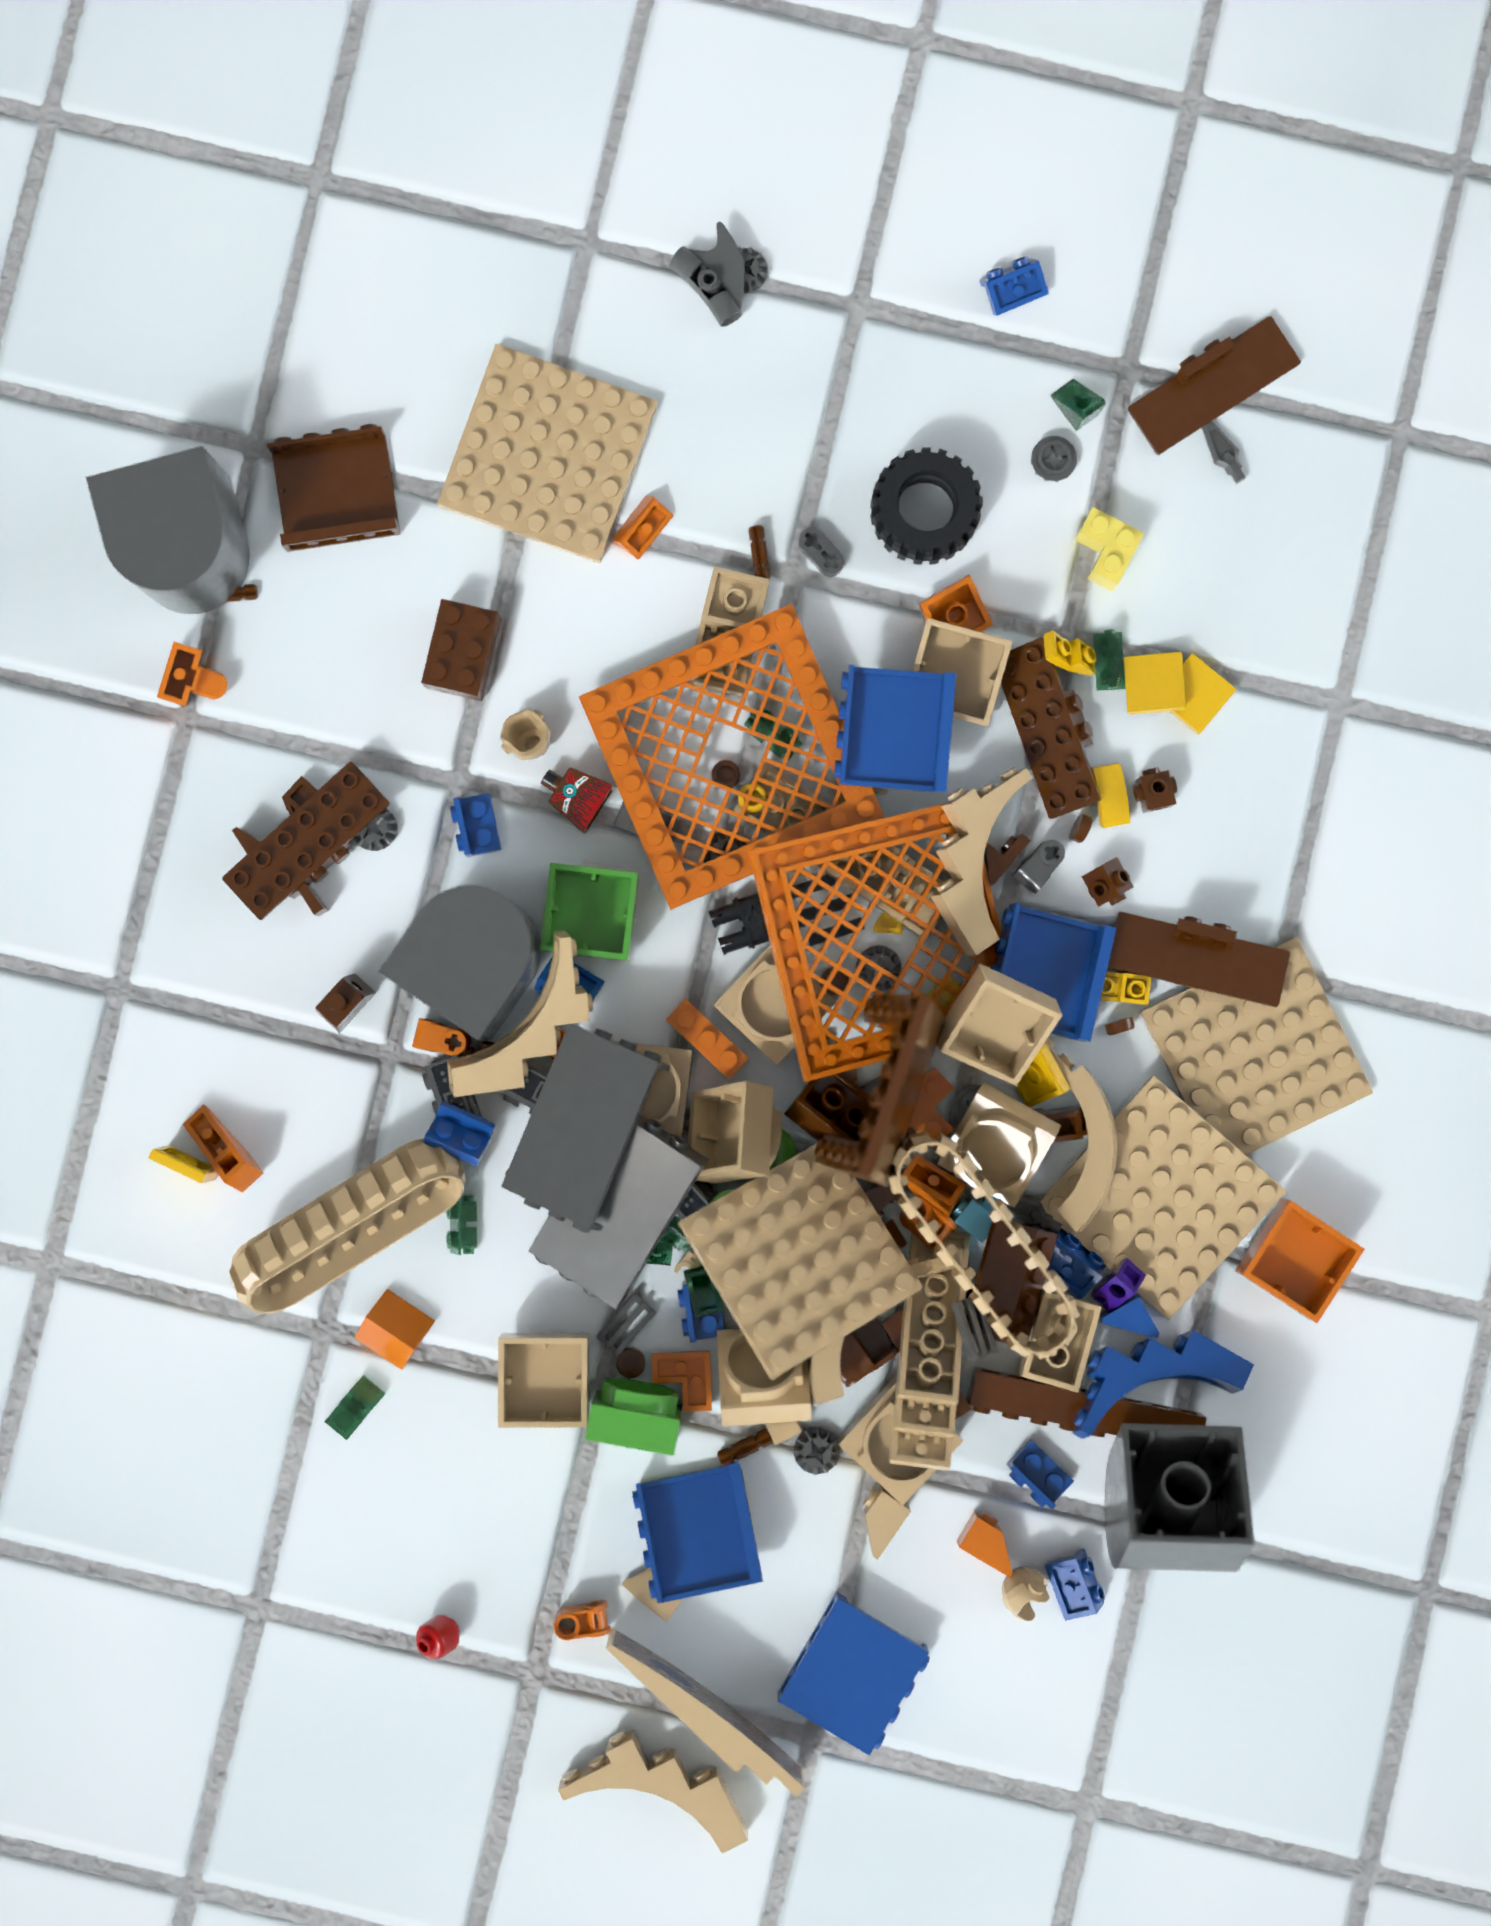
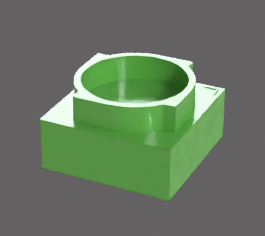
(593, 908)
(635, 1415)

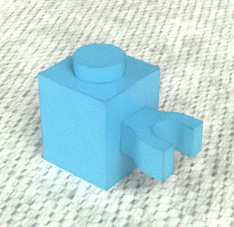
(974, 1217)

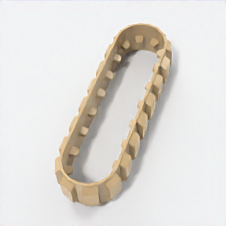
(346, 1226)
(1044, 1345)

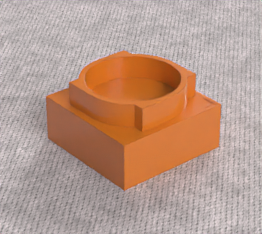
(1299, 1260)

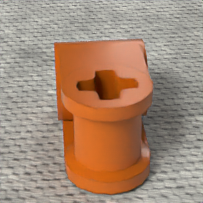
(436, 1038)
(929, 1213)
(584, 1620)

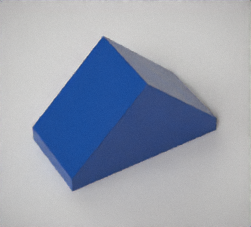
(1130, 1316)

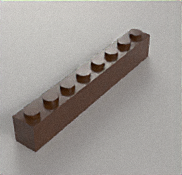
(1047, 1403)

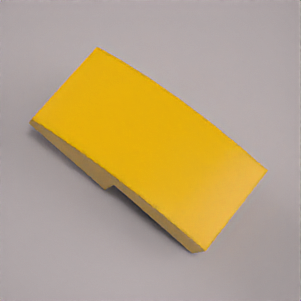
(1070, 655)
(1114, 805)
(1126, 988)

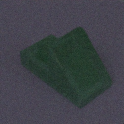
(355, 1407)

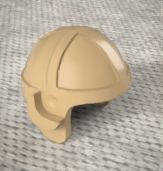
(525, 735)
(1024, 1587)

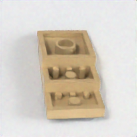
(729, 603)

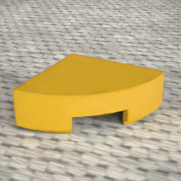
(887, 924)

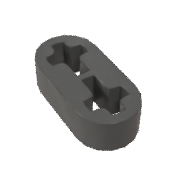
(816, 556)

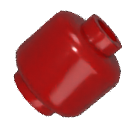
(437, 1637)

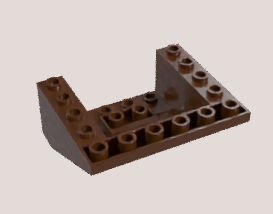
(915, 1031)

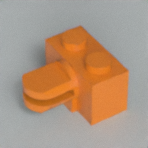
(186, 676)

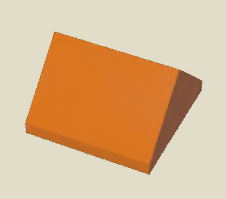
(394, 1329)

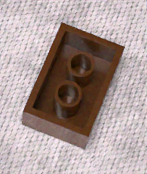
(461, 650)

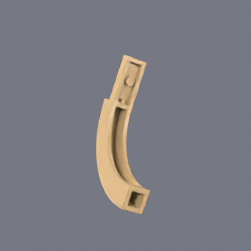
(1102, 1145)
(825, 1365)

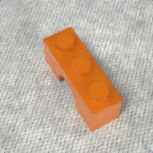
(707, 1039)

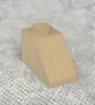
(883, 1518)

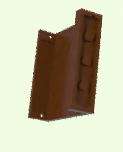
(334, 488)

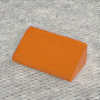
(642, 526)

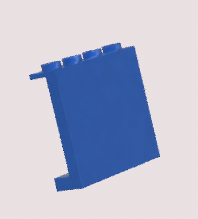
(895, 729)
(1058, 959)
(697, 1533)
(853, 1675)

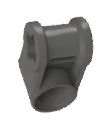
(1036, 868)

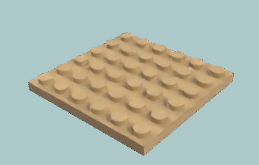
(547, 453)
(1256, 1065)
(1174, 1200)
(799, 1259)

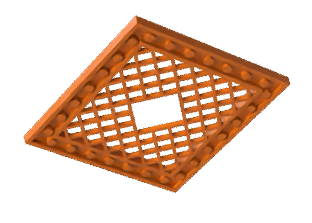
(605, 703)
(769, 869)

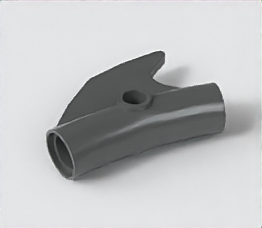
(722, 266)

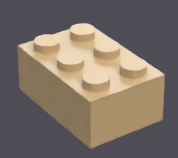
(1069, 1364)

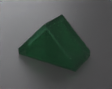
(1078, 403)
(702, 1292)

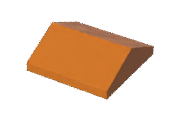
(958, 605)

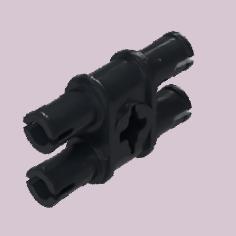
(742, 910)

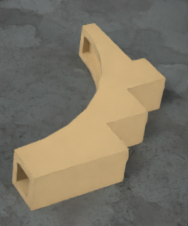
(962, 899)
(559, 1003)
(664, 1776)

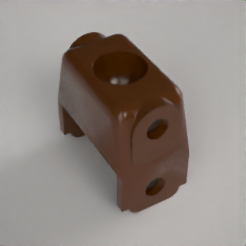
(864, 1352)

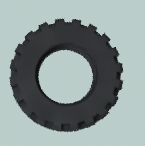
(936, 470)

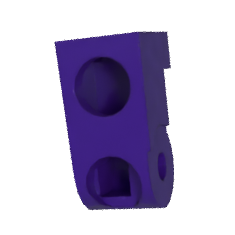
(1118, 1285)

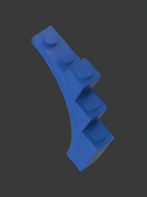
(1193, 1359)

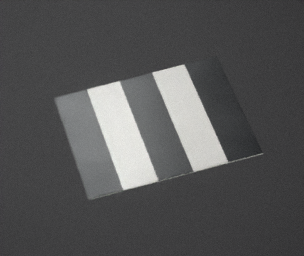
(836, 905)

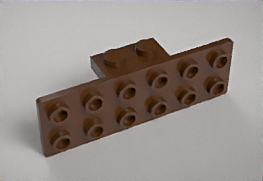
(1213, 384)
(1050, 730)
(306, 842)
(1199, 957)

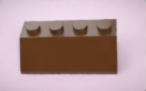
(832, 1108)
(1008, 1278)

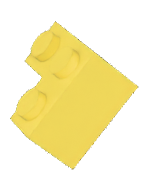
(1113, 541)

